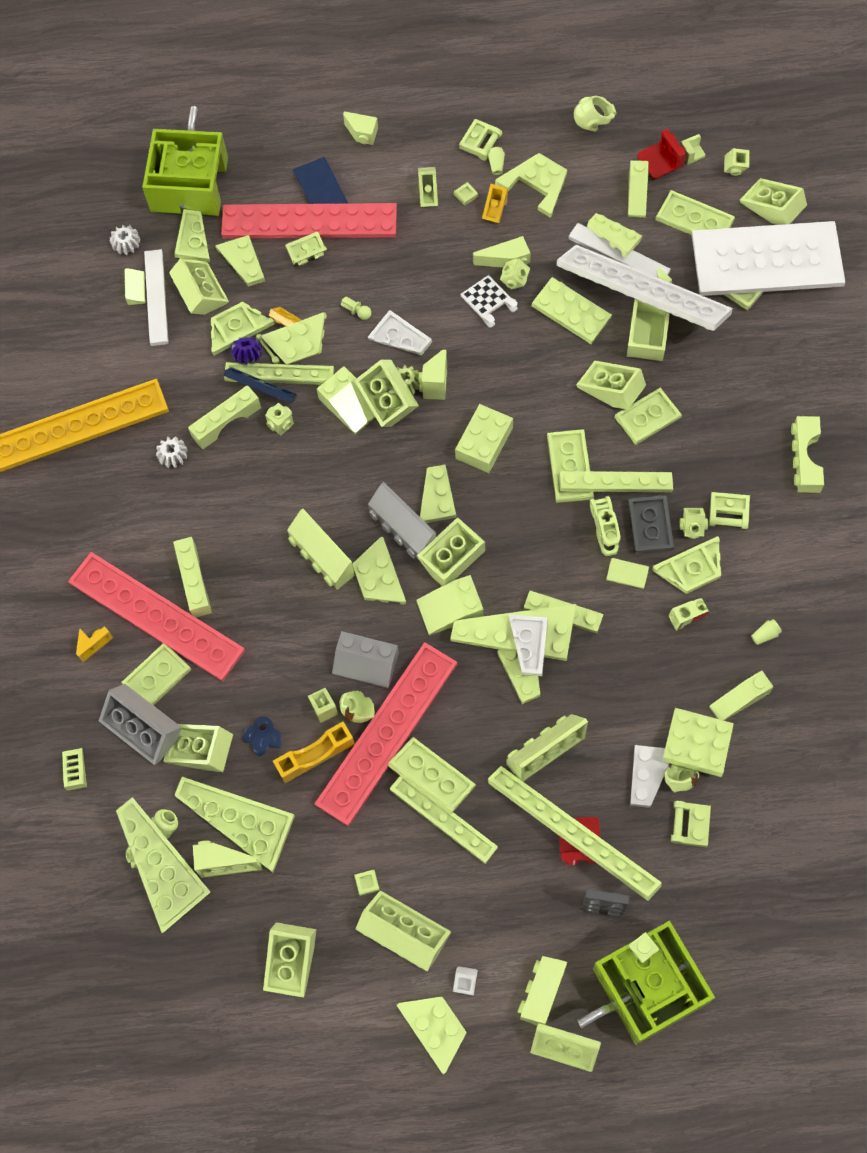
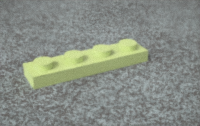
(583, 617)

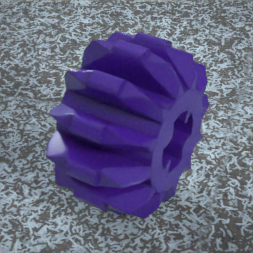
(246, 350)

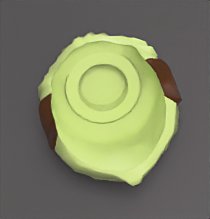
(356, 706)
(680, 778)

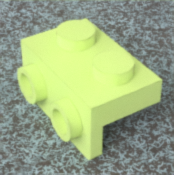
(306, 248)

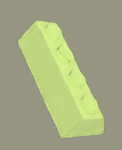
(320, 550)
(403, 930)

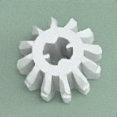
(125, 240)
(164, 452)

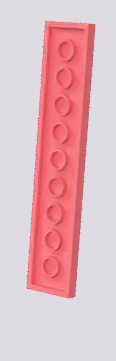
(300, 220)
(157, 616)
(386, 734)

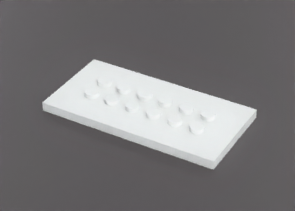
(767, 258)

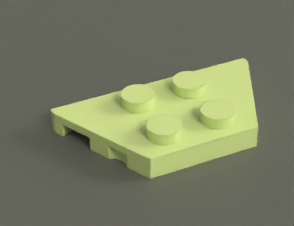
(236, 323)
(298, 339)
(693, 567)
(377, 575)
(435, 1028)

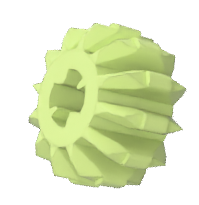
(410, 377)

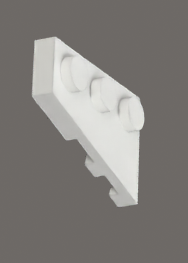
(399, 334)
(530, 642)
(646, 775)

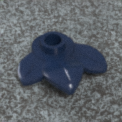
(262, 739)

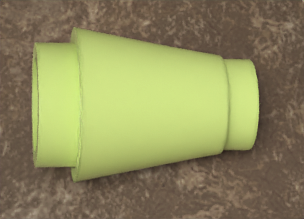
(496, 160)
(766, 632)

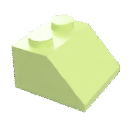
(434, 377)

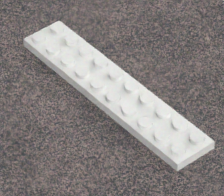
(645, 287)

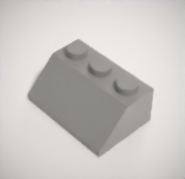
(365, 659)

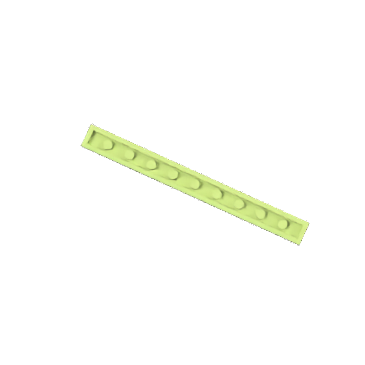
(575, 833)

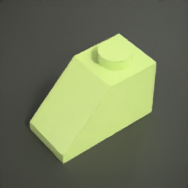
(361, 127)
(428, 186)

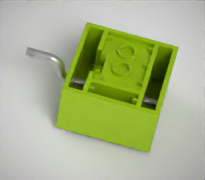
(184, 170)
(665, 989)

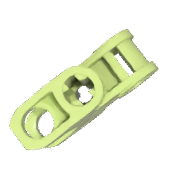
(606, 524)

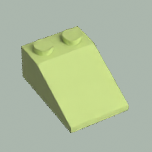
(775, 201)
(613, 383)
(345, 400)
(449, 603)
(200, 747)
(218, 860)
(289, 959)

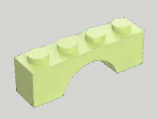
(208, 427)
(809, 475)
(192, 577)

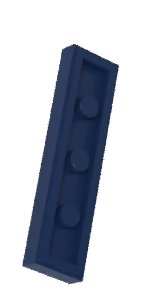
(260, 385)

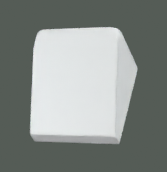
(465, 980)

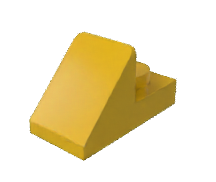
(495, 203)
(88, 646)

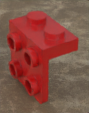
(663, 156)
(569, 852)

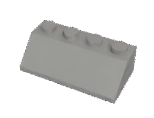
(400, 520)
(139, 723)

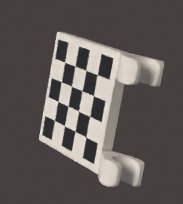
(487, 297)

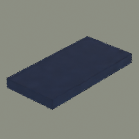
(319, 183)

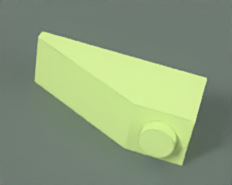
(637, 189)
(500, 254)
(742, 696)

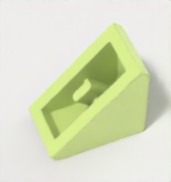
(323, 705)

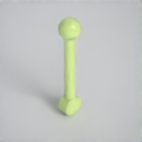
(275, 359)

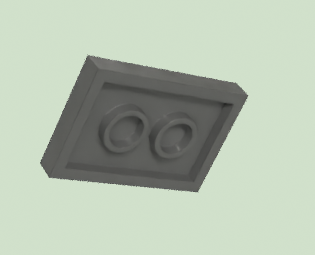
(650, 524)
(607, 902)

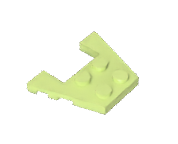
(542, 176)

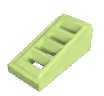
(74, 784)

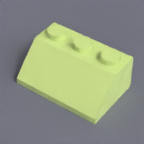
(198, 286)
(451, 552)
(542, 990)

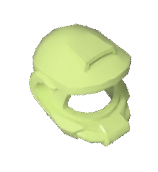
(588, 117)

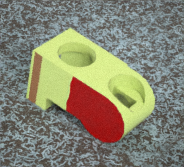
(688, 613)

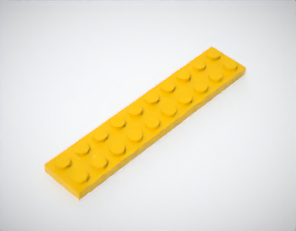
(81, 424)

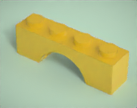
(300, 761)

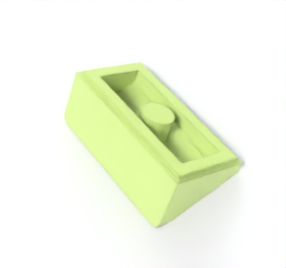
(134, 287)
(627, 573)

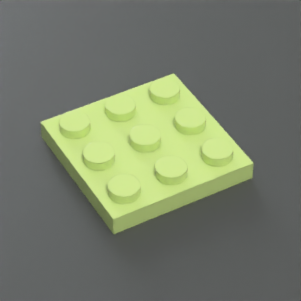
(698, 742)

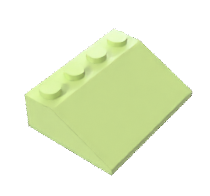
(547, 747)

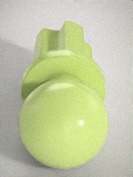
(363, 312)

